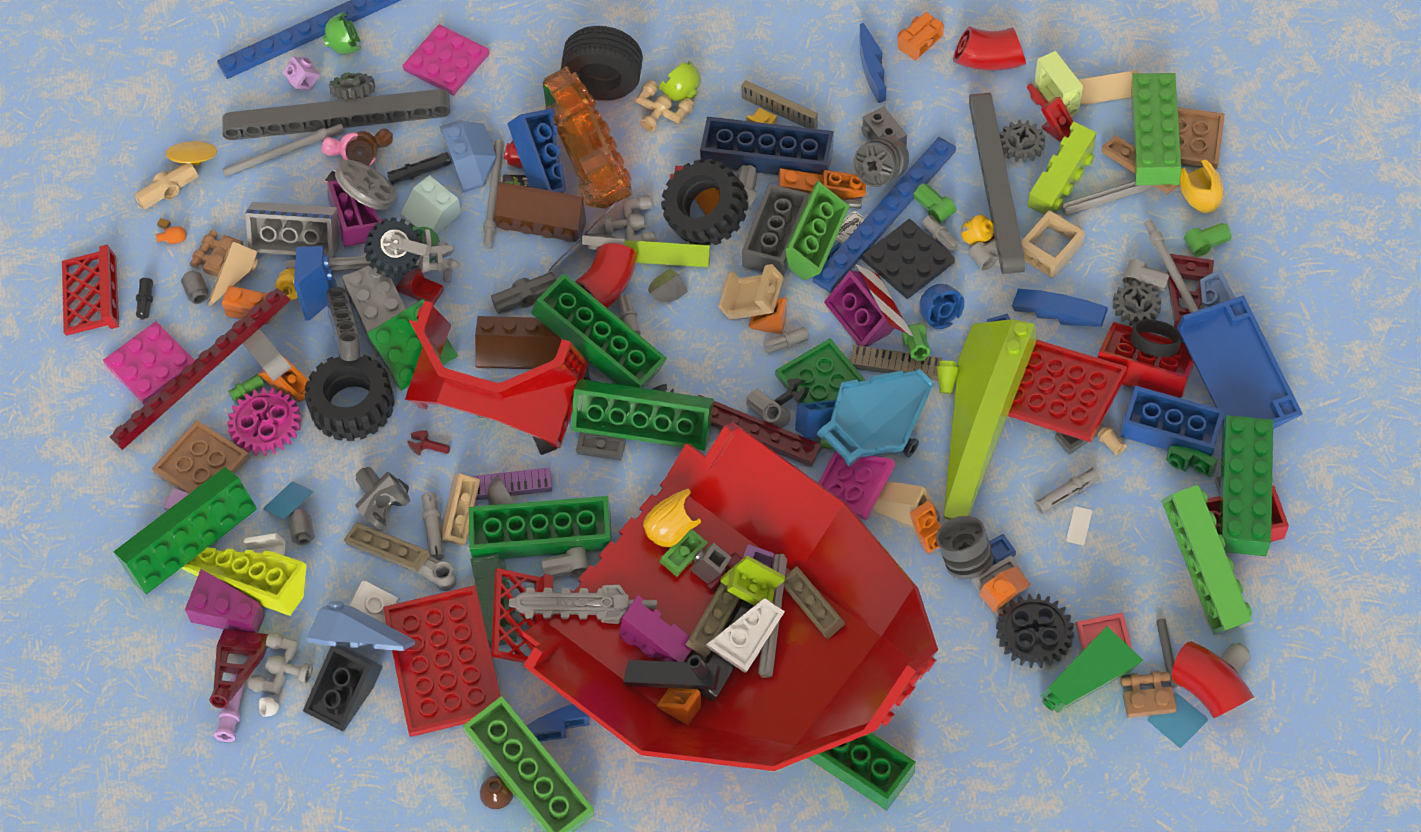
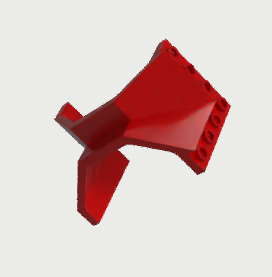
(531, 402)

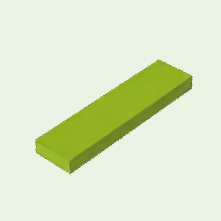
(670, 253)

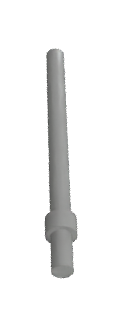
(319, 136)
(489, 226)
(1158, 241)

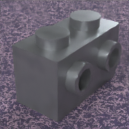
(882, 123)

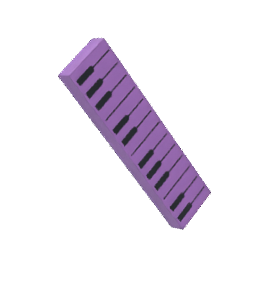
(518, 482)

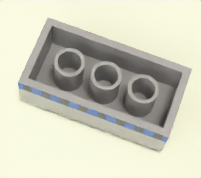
(283, 227)

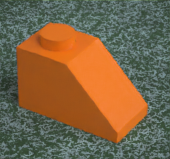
(291, 382)
(1003, 588)

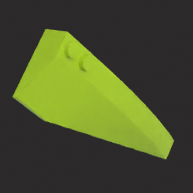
(984, 392)

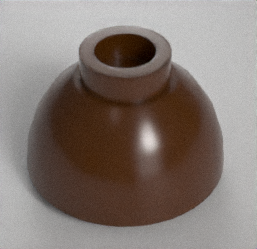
(495, 793)

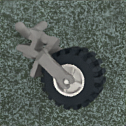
(397, 249)

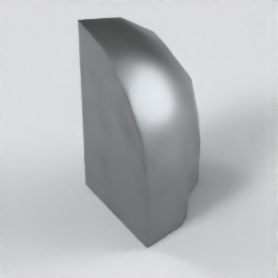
(667, 286)
(497, 493)

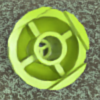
(682, 82)

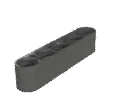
(343, 324)

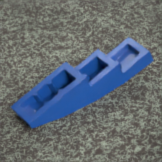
(872, 63)
(1065, 308)
(554, 724)

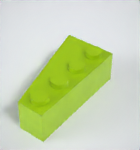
(1063, 170)

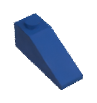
(812, 417)

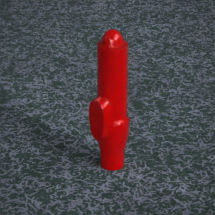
(1036, 96)

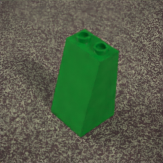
(1094, 668)

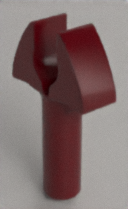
(426, 443)
(733, 561)

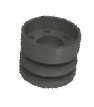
(881, 160)
(965, 547)

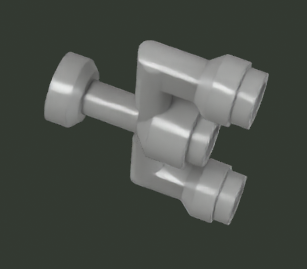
(633, 221)
(280, 666)

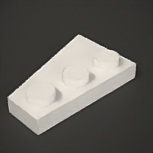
(747, 635)

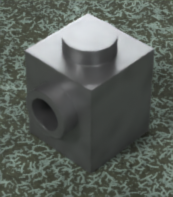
(710, 562)

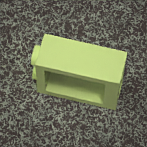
(1057, 80)

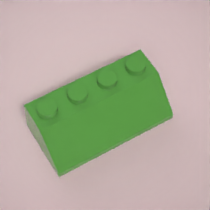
(815, 232)

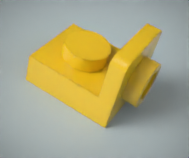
(762, 116)

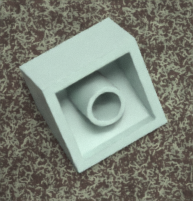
(431, 206)

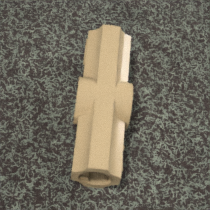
(165, 185)

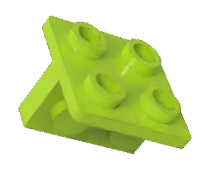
(752, 581)

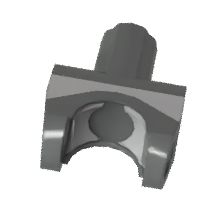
(379, 495)

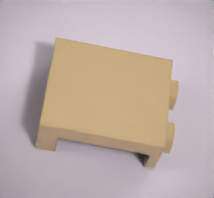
(751, 294)

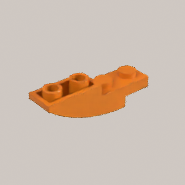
(841, 184)

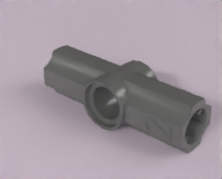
(523, 292)

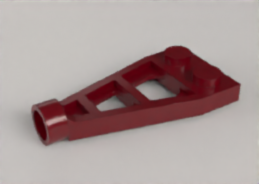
(1191, 269)
(238, 643)

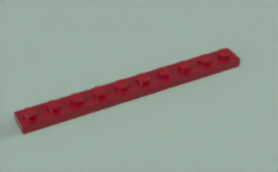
(194, 373)

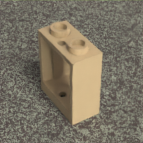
(1040, 259)

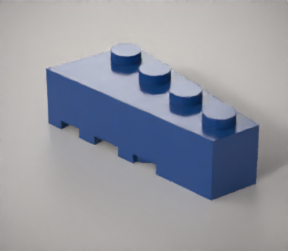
(538, 149)

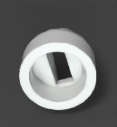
(268, 706)

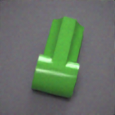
(935, 204)
(1202, 241)
(918, 344)

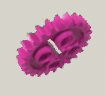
(264, 421)

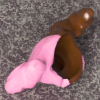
(358, 142)

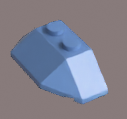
(469, 152)

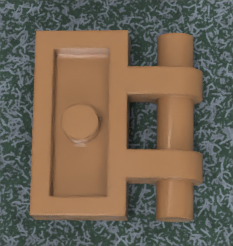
(213, 262)
(1148, 701)

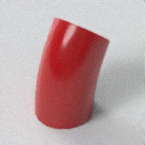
(989, 49)
(609, 273)
(1209, 679)

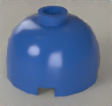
(941, 305)

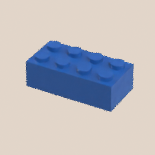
(1171, 421)

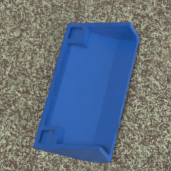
(1237, 363)

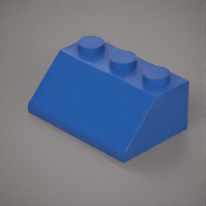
(312, 279)

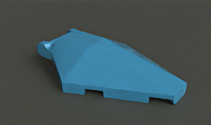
(876, 414)

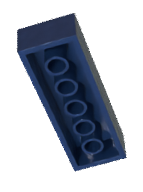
(766, 146)

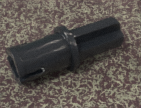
(144, 298)

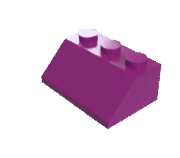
(858, 310)

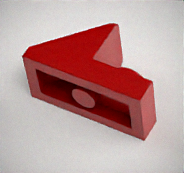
(1057, 119)
(417, 287)

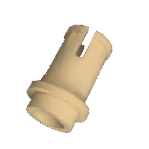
(1111, 440)

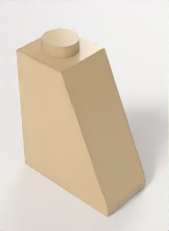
(900, 499)

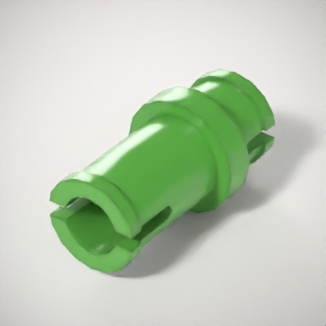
(246, 387)

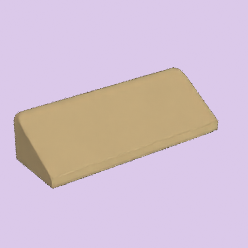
(1106, 87)
(456, 517)

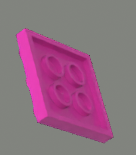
(446, 59)
(148, 362)
(859, 483)

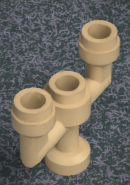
(661, 107)

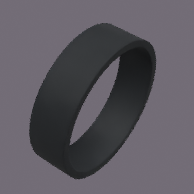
(1153, 348)

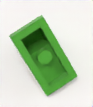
(679, 557)

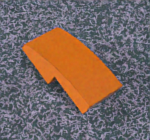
(926, 526)

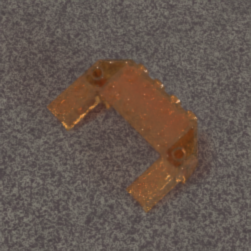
(588, 142)

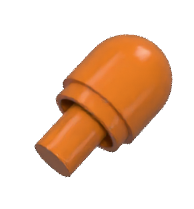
(172, 235)

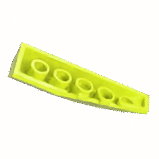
(265, 577)

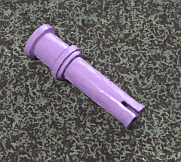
(229, 717)

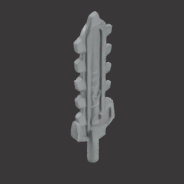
(607, 604)

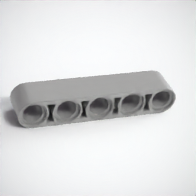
(267, 355)

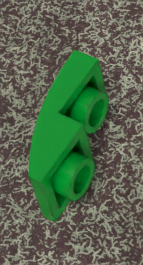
(1184, 457)

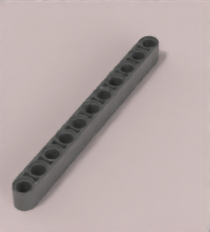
(327, 114)
(996, 184)

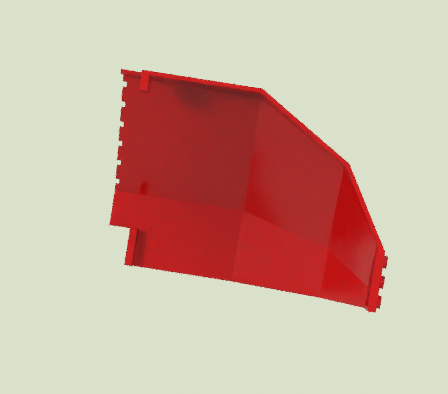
(819, 686)

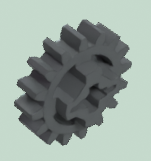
(352, 86)
(1022, 141)
(1136, 302)

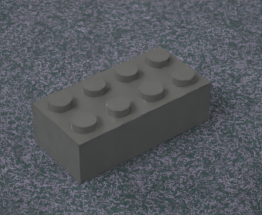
(773, 228)

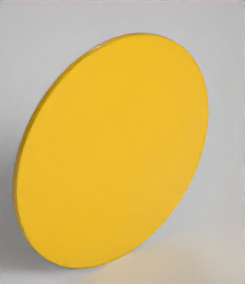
(191, 152)

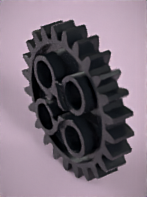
(1038, 649)

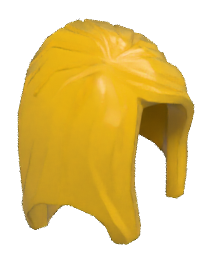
(1202, 188)
(668, 520)

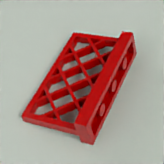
(107, 283)
(540, 583)

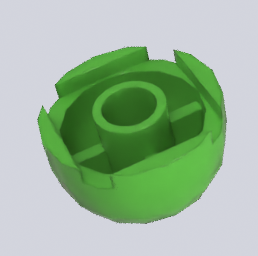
(341, 35)

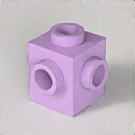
(301, 73)

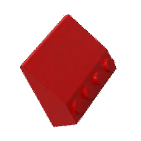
(1151, 372)

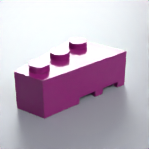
(354, 218)
(222, 606)
(653, 635)

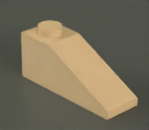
(235, 267)

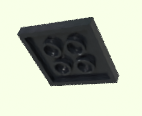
(908, 258)

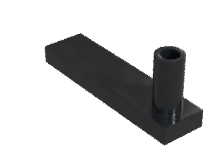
(664, 674)

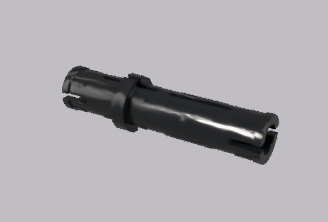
(427, 165)

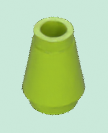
(947, 375)

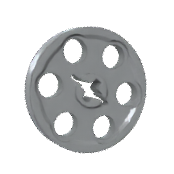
(365, 185)

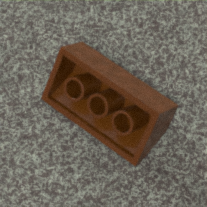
(540, 212)
(513, 343)

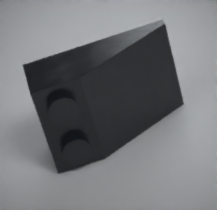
(341, 687)

